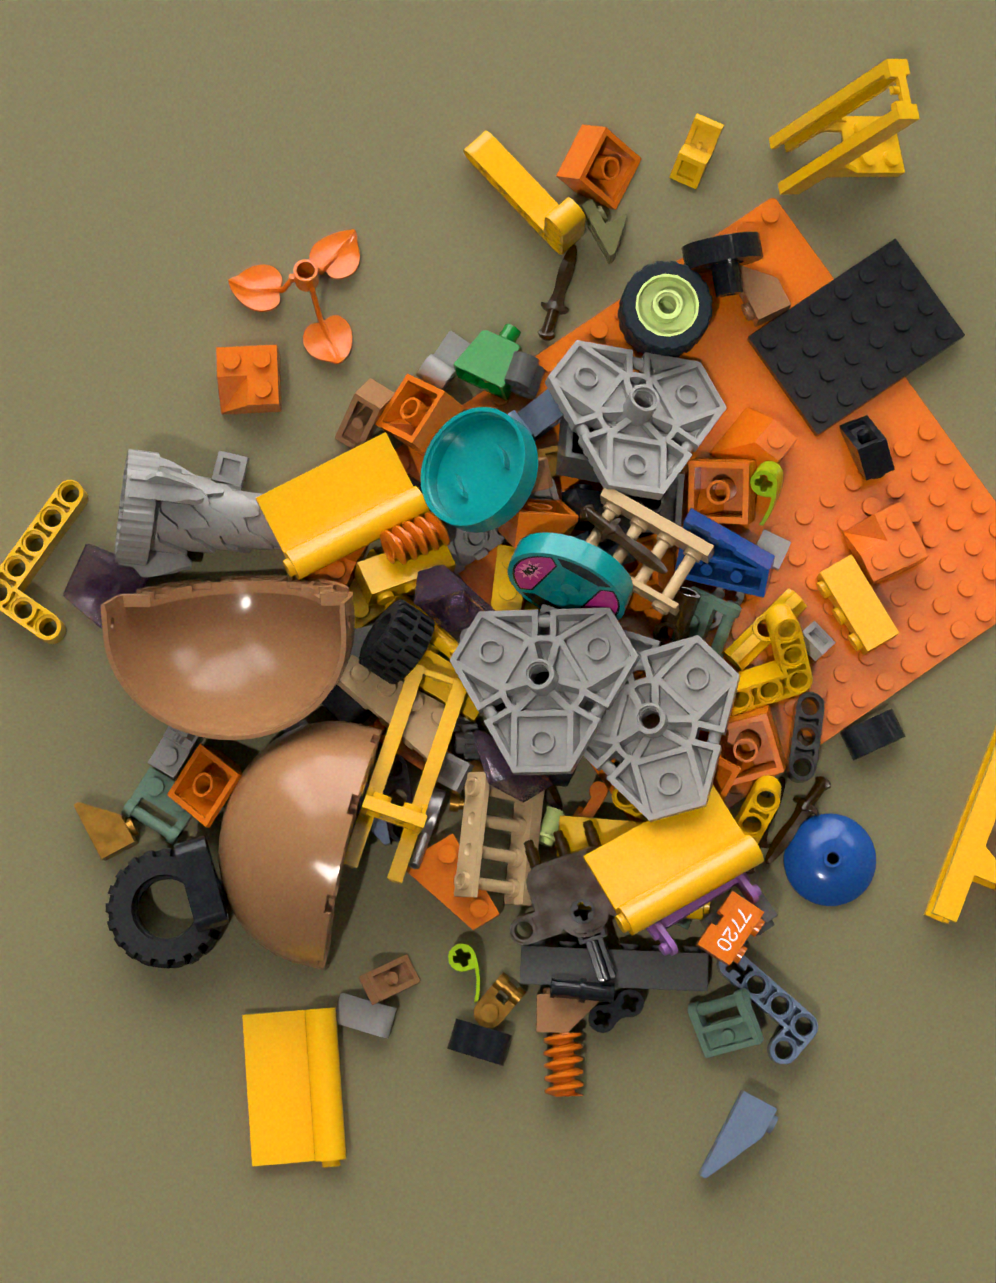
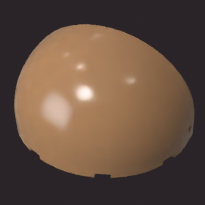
(230, 652)
(291, 833)

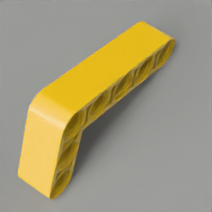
(556, 223)
(35, 560)
(777, 672)
(754, 805)

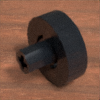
(722, 258)

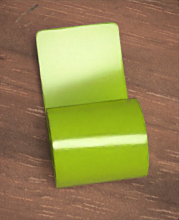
(768, 489)
(473, 964)

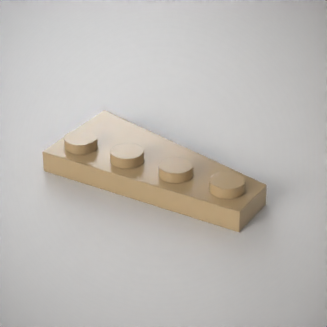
(381, 699)

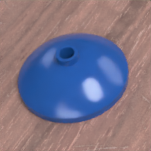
(814, 876)

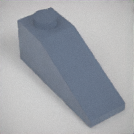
(741, 1129)

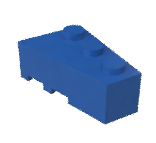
(735, 561)

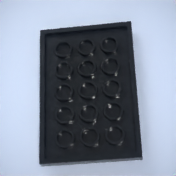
(855, 337)

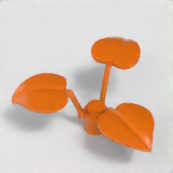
(334, 254)

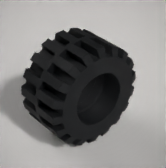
(396, 642)

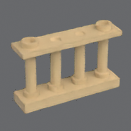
(667, 536)
(523, 827)

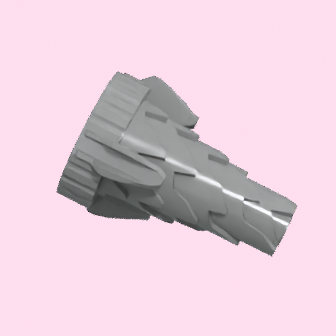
(175, 512)

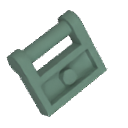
(704, 616)
(154, 789)
(728, 1033)

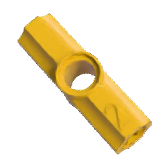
(750, 642)

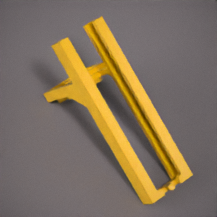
(868, 142)
(378, 805)
(967, 855)

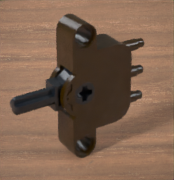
(556, 894)

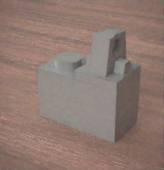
(174, 751)

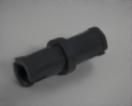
(582, 990)

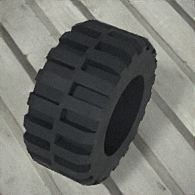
(126, 923)

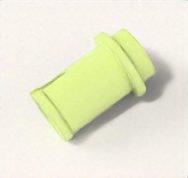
(549, 826)

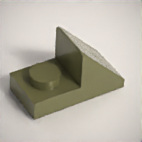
(606, 235)

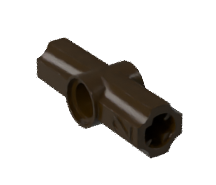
(688, 601)

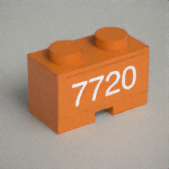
(727, 937)

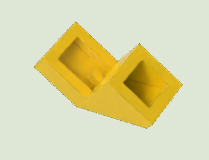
(696, 151)

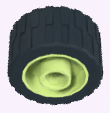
(665, 309)

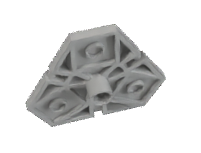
(639, 420)
(544, 723)
(667, 766)

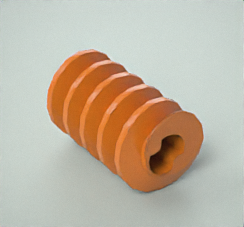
(414, 536)
(563, 1064)

